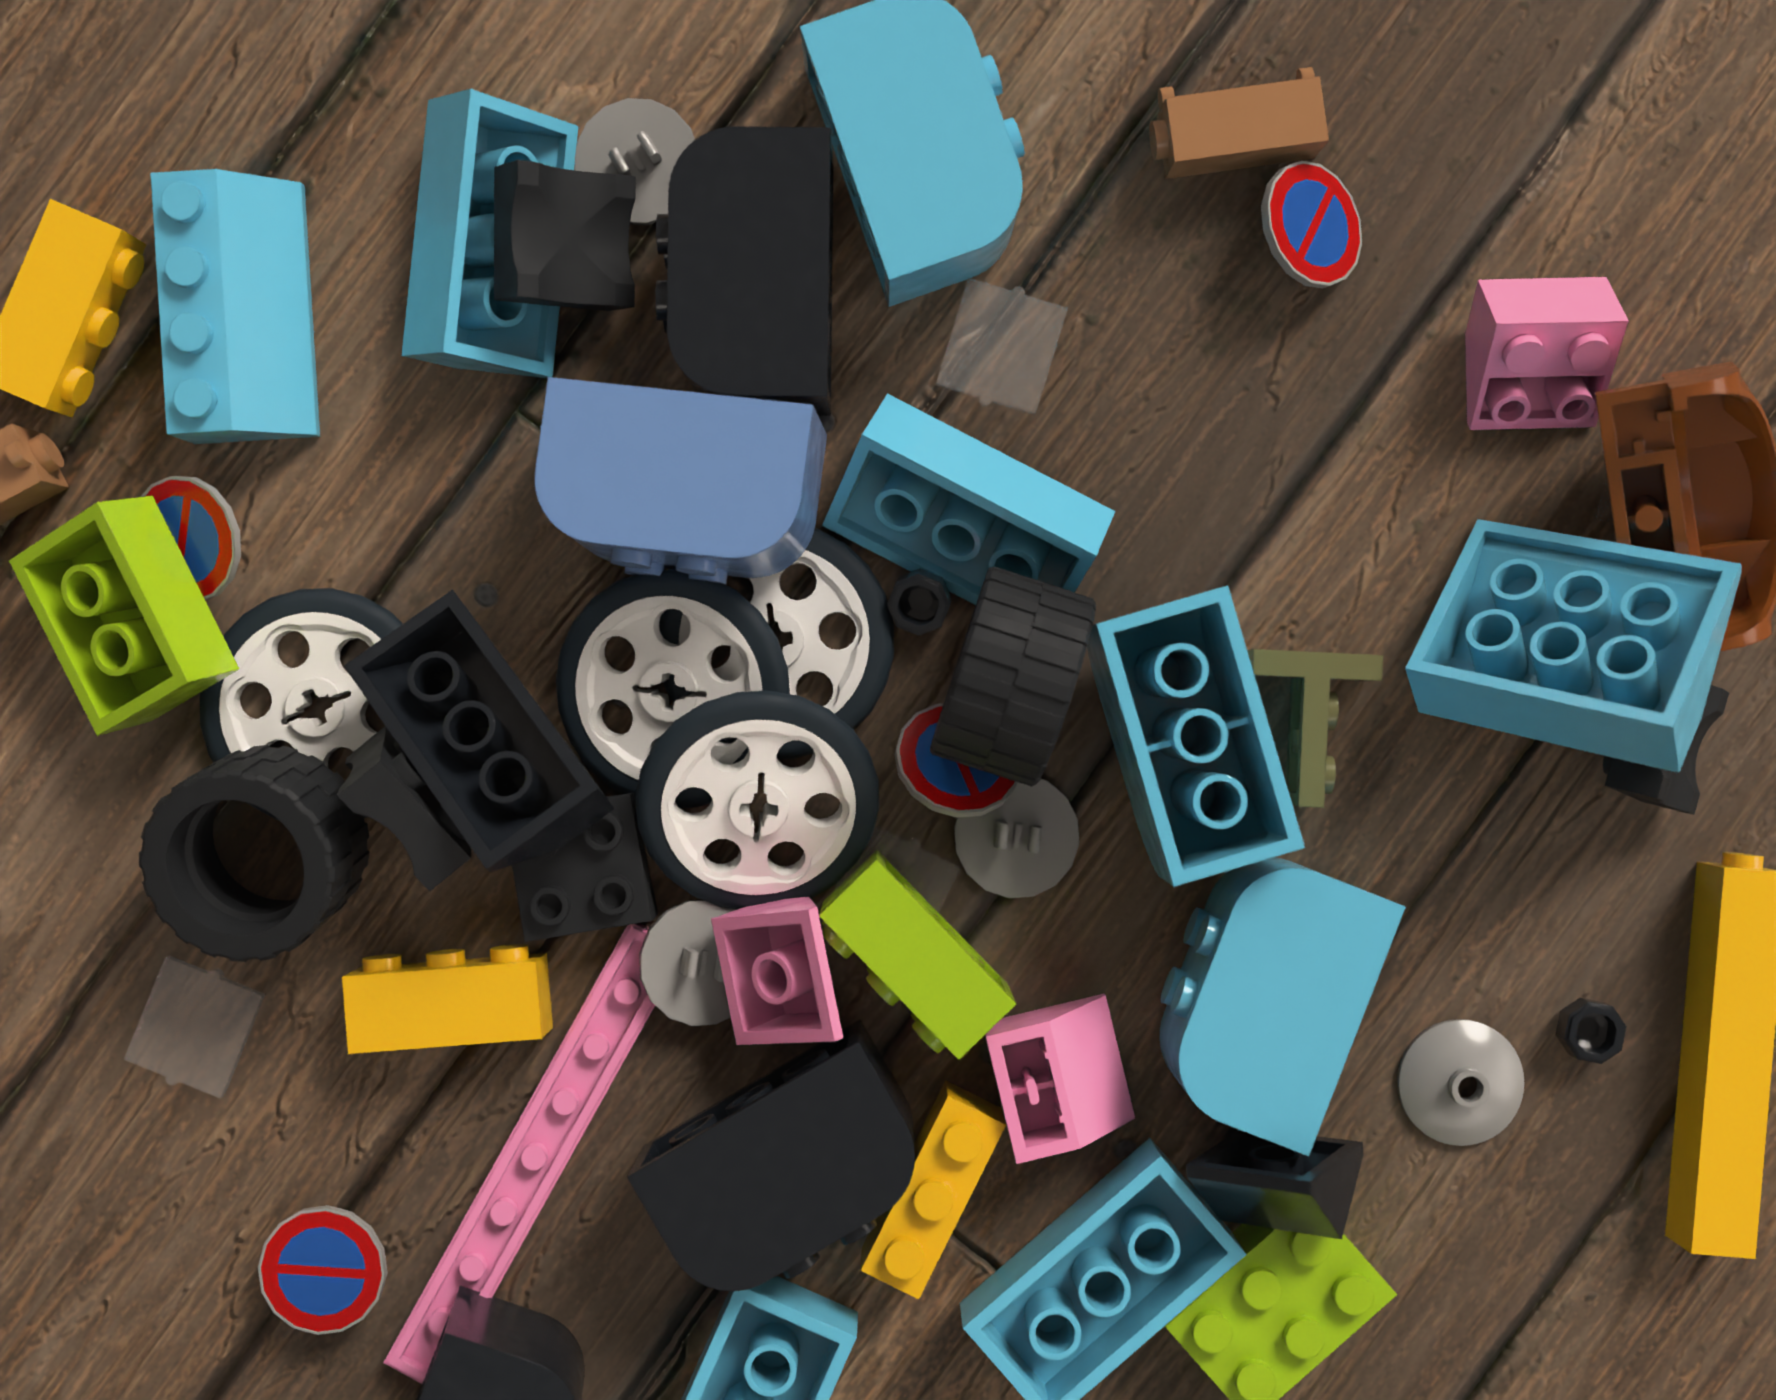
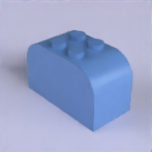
(680, 478)

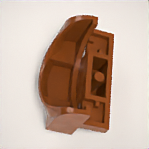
(1697, 478)

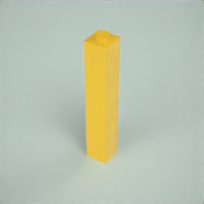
(1725, 1060)

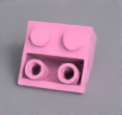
(1540, 351)
(1059, 1077)

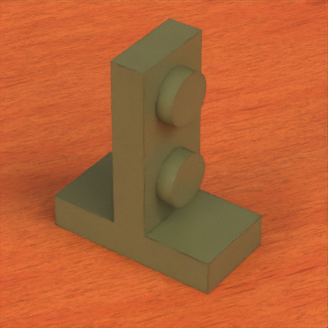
(1312, 712)

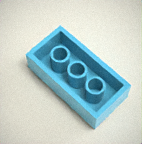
(1100, 1279)
(774, 1346)

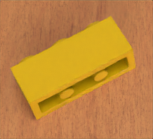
(65, 307)
(447, 1000)
(947, 1167)

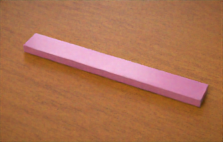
(534, 1152)

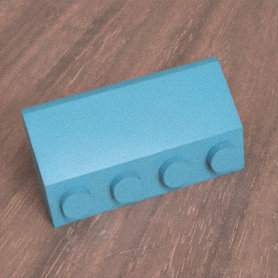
(452, 263)
(234, 306)
(961, 506)

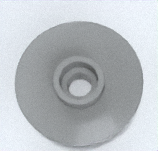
(1436, 1066)

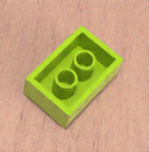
(123, 613)
(915, 957)
(1279, 1311)

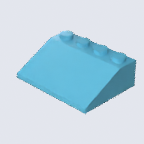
(1576, 642)

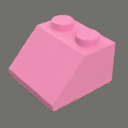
(777, 973)

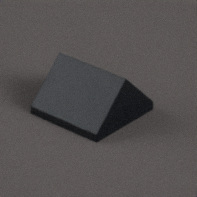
(1277, 1187)

